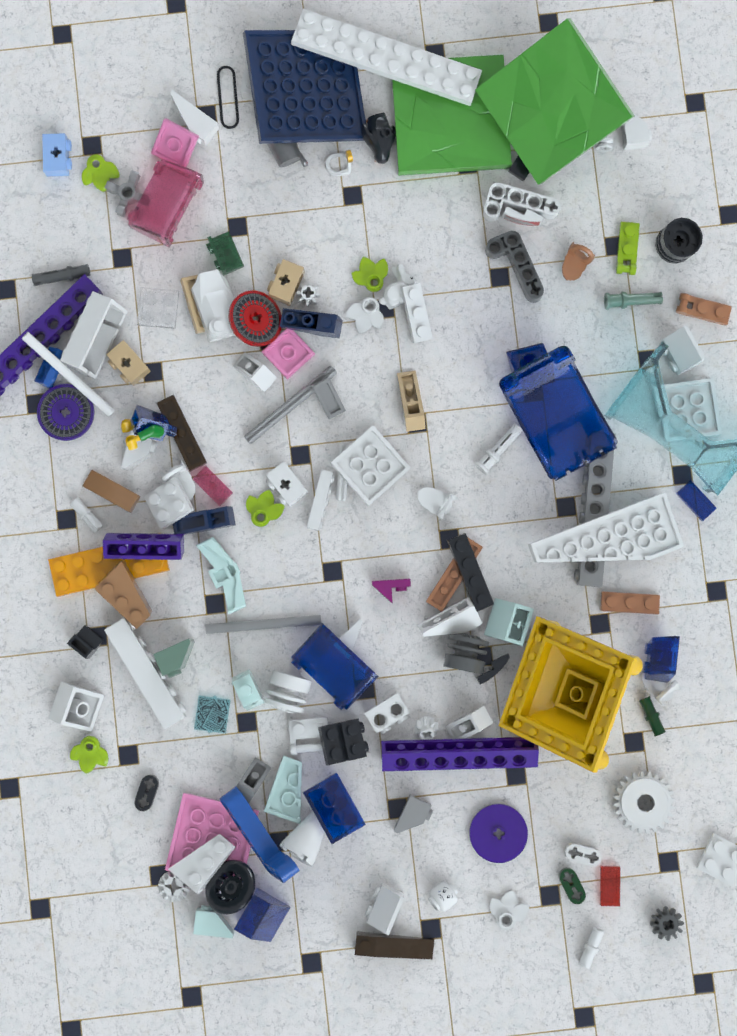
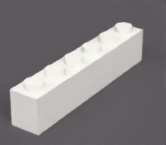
(145, 673)

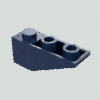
(312, 322)

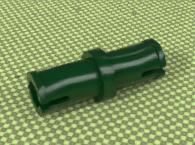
(652, 716)

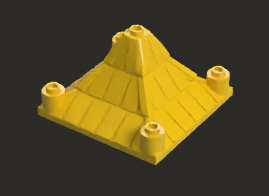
(568, 693)

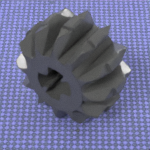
(668, 930)

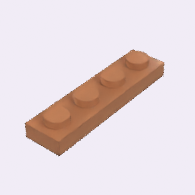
(449, 582)

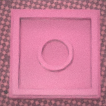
(174, 143)
(288, 353)

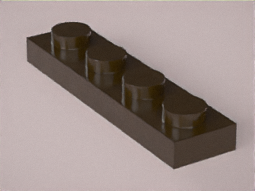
(184, 437)

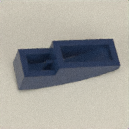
(205, 521)

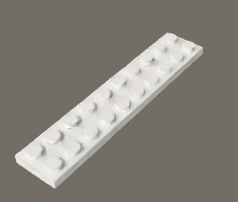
(386, 57)

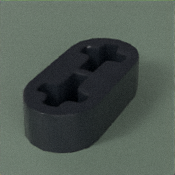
(142, 791)

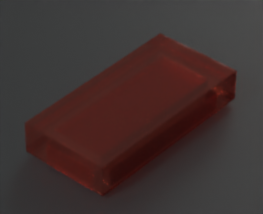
(609, 885)

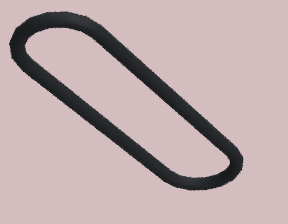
(220, 99)

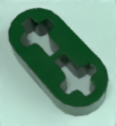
(568, 888)

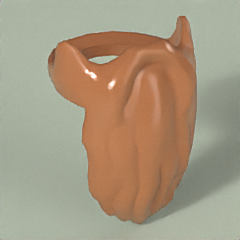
(576, 261)

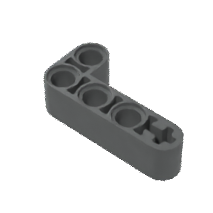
(518, 267)

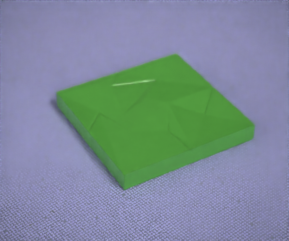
(554, 101)
(445, 134)

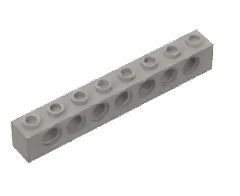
(581, 575)

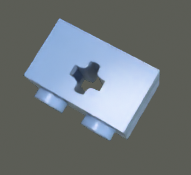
(51, 146)

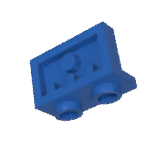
(47, 374)

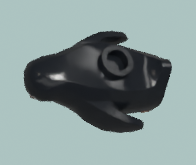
(379, 136)

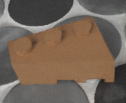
(124, 594)

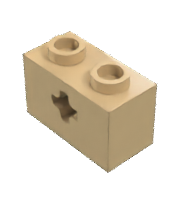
(286, 293)
(123, 353)

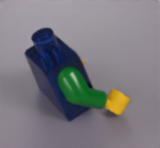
(146, 425)

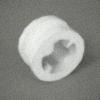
(605, 145)

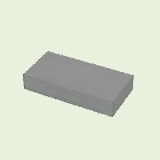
(328, 397)

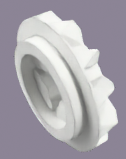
(166, 891)

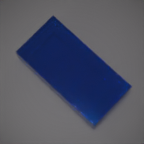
(696, 500)

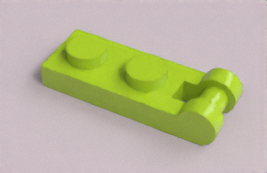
(627, 247)

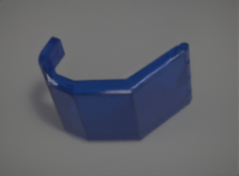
(558, 413)

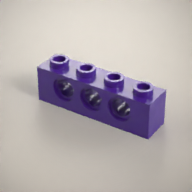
(143, 546)

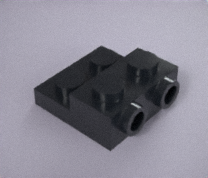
(343, 741)

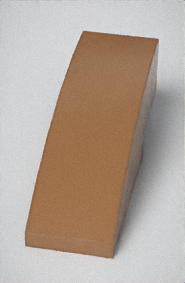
(111, 491)

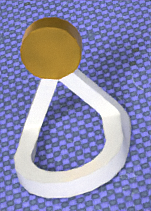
(348, 155)

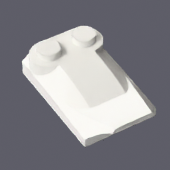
(213, 302)

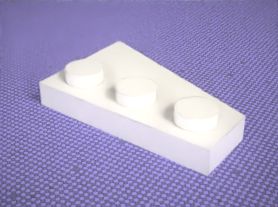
(203, 863)

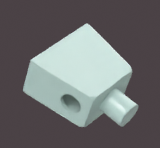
(247, 690)

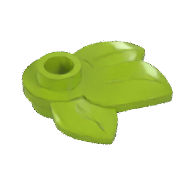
(101, 174)
(371, 271)
(265, 506)
(89, 757)

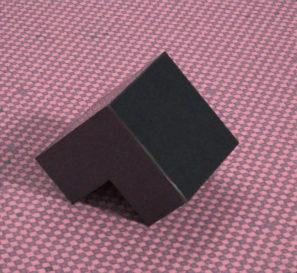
(86, 642)

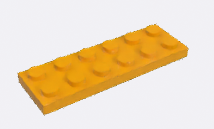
(87, 568)

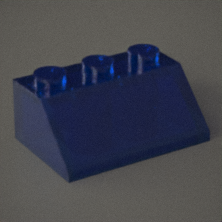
(334, 808)

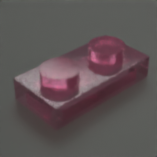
(212, 485)

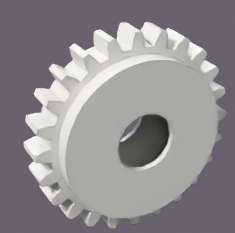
(659, 807)

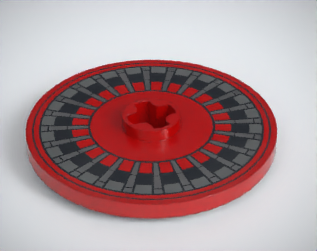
(251, 331)

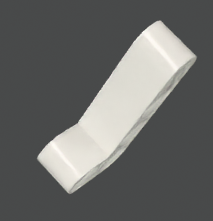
(522, 205)

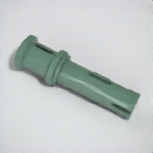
(623, 299)

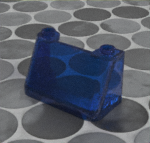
(334, 667)

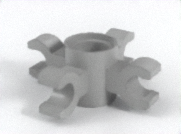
(120, 190)

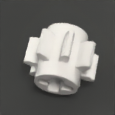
(303, 292)
(426, 727)

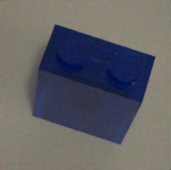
(261, 917)

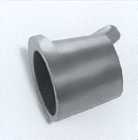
(287, 154)

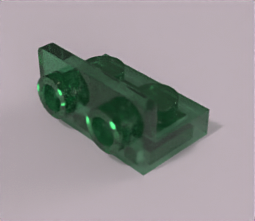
(225, 252)

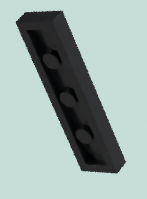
(470, 572)

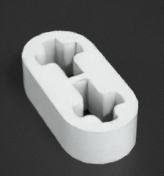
(584, 850)

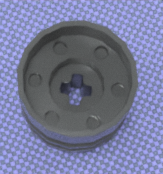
(466, 653)

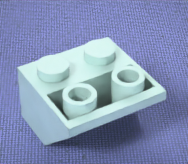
(509, 622)

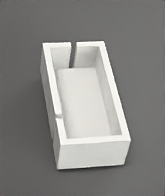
(91, 337)

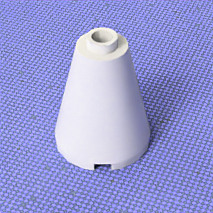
(305, 840)

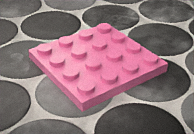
(201, 821)

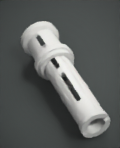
(493, 455)

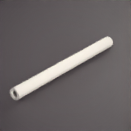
(68, 374)

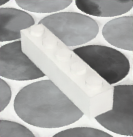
(320, 500)

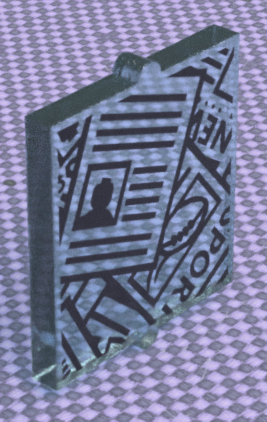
(212, 714)

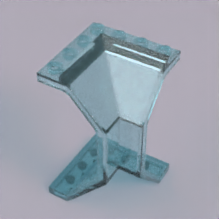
(647, 409)

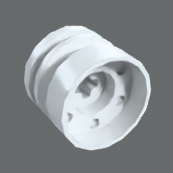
(287, 692)

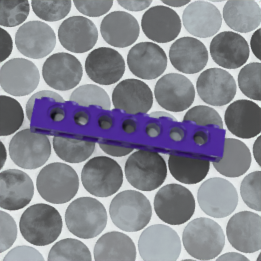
(55, 312)
(458, 754)

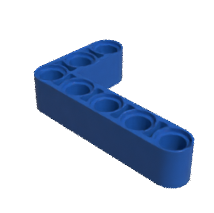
(273, 860)

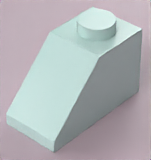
(211, 923)

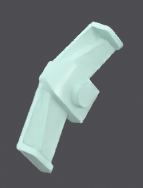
(224, 574)

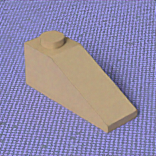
(411, 401)

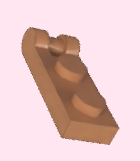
(704, 309)

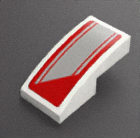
(528, 219)

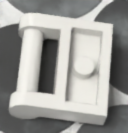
(305, 729)

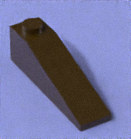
(393, 946)

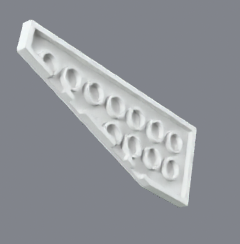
(629, 533)

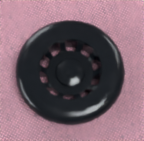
(235, 889)

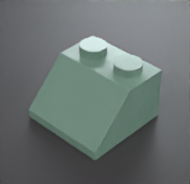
(174, 658)

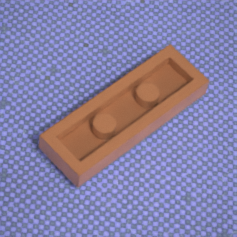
(630, 603)

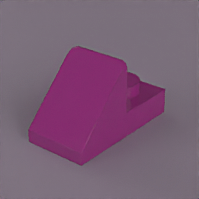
(385, 587)

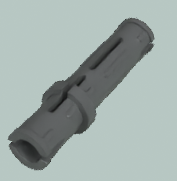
(69, 273)

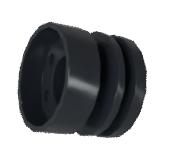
(685, 233)

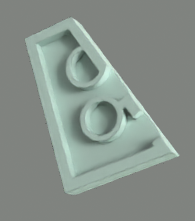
(286, 791)

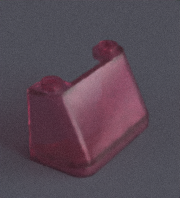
(165, 201)

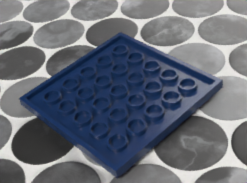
(300, 92)

